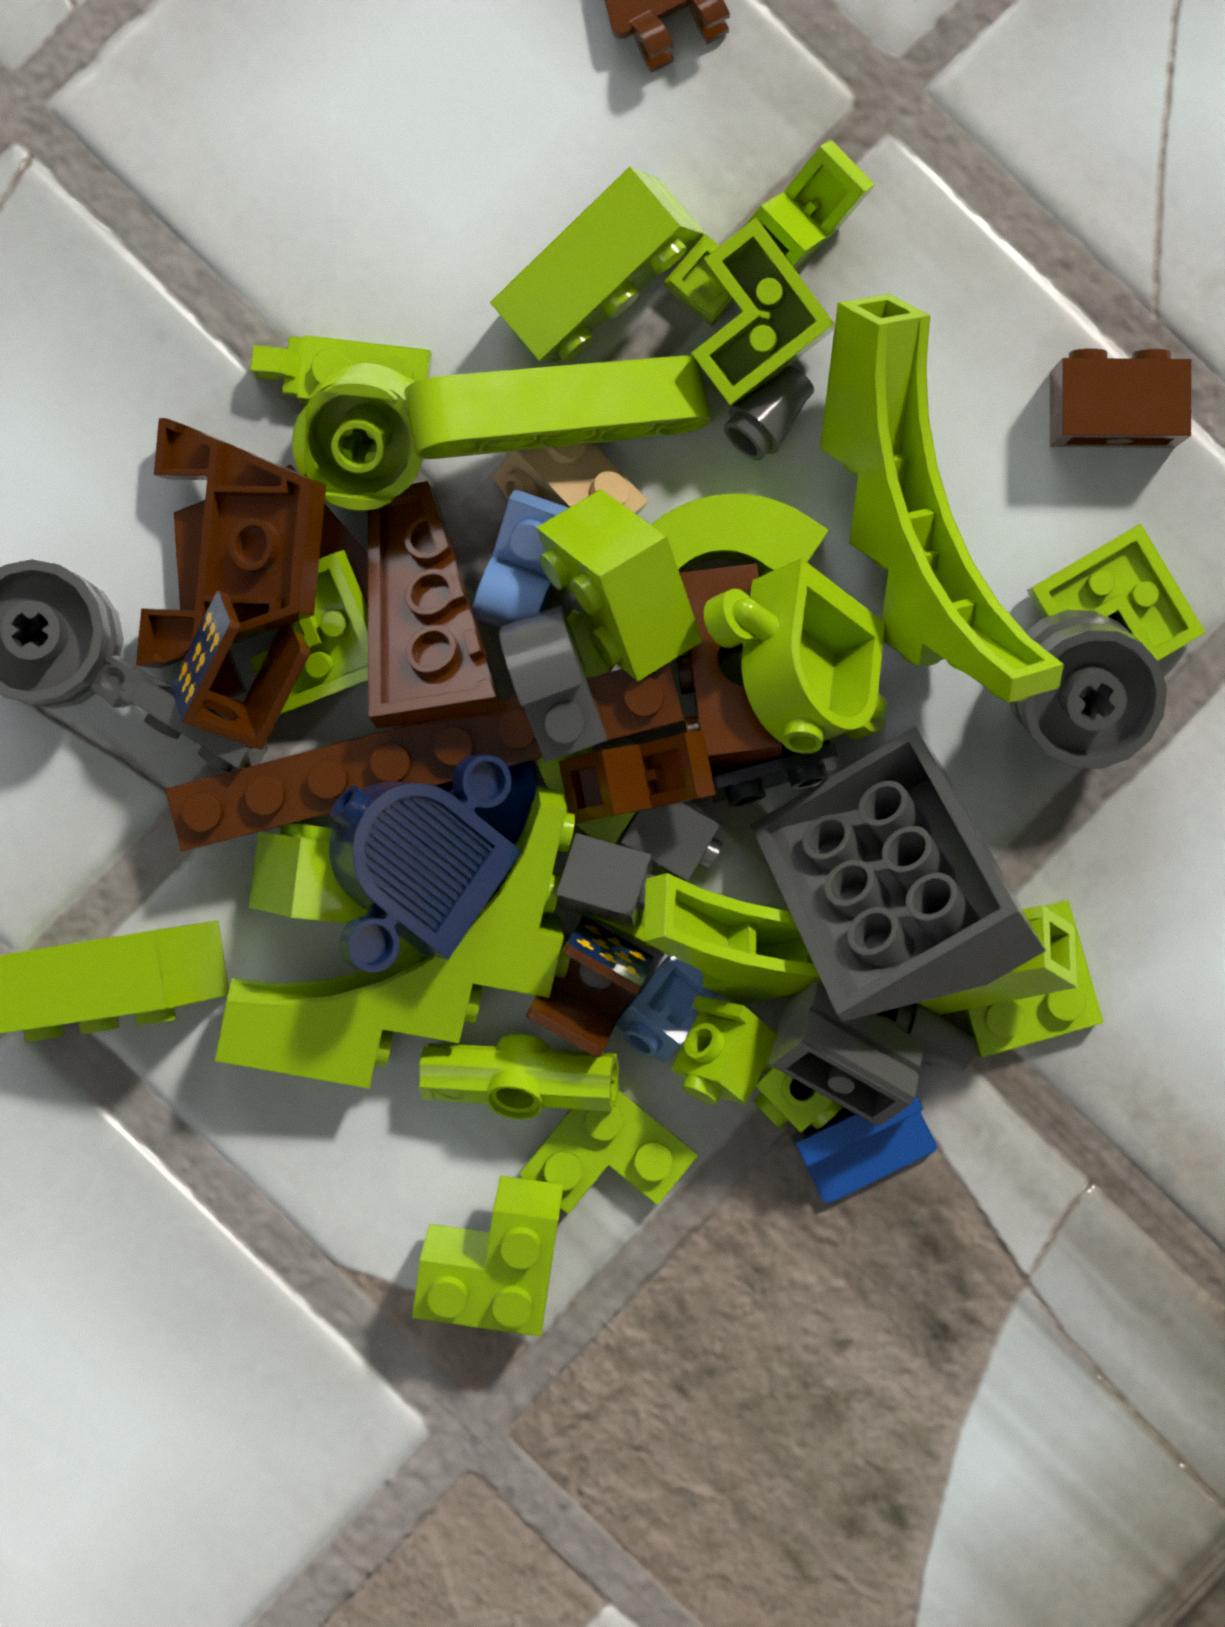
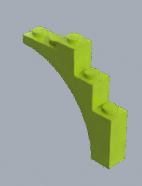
(901, 515)
(759, 954)
(347, 1022)

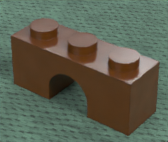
(723, 710)

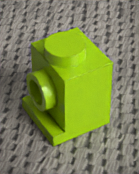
(723, 1052)

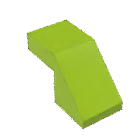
(814, 203)

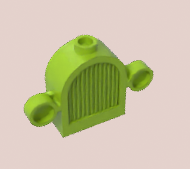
(805, 655)

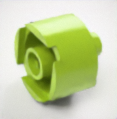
(332, 451)

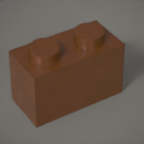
(1120, 400)

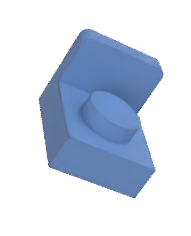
(662, 1010)

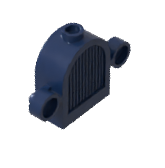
(418, 861)

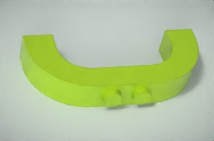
(702, 530)

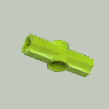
(519, 1076)

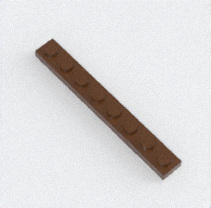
(421, 752)

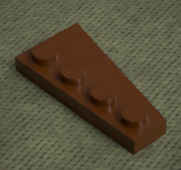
(421, 625)

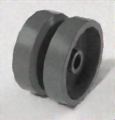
(79, 628)
(1106, 695)

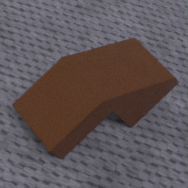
(637, 777)

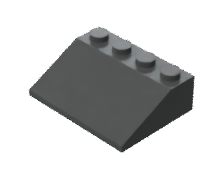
(894, 883)

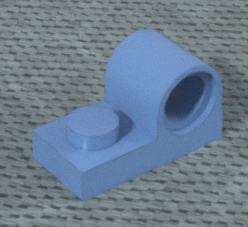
(514, 579)

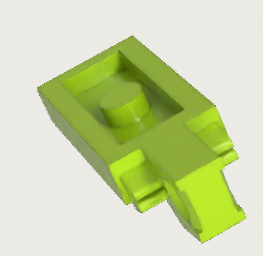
(313, 357)

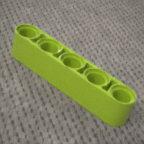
(556, 406)

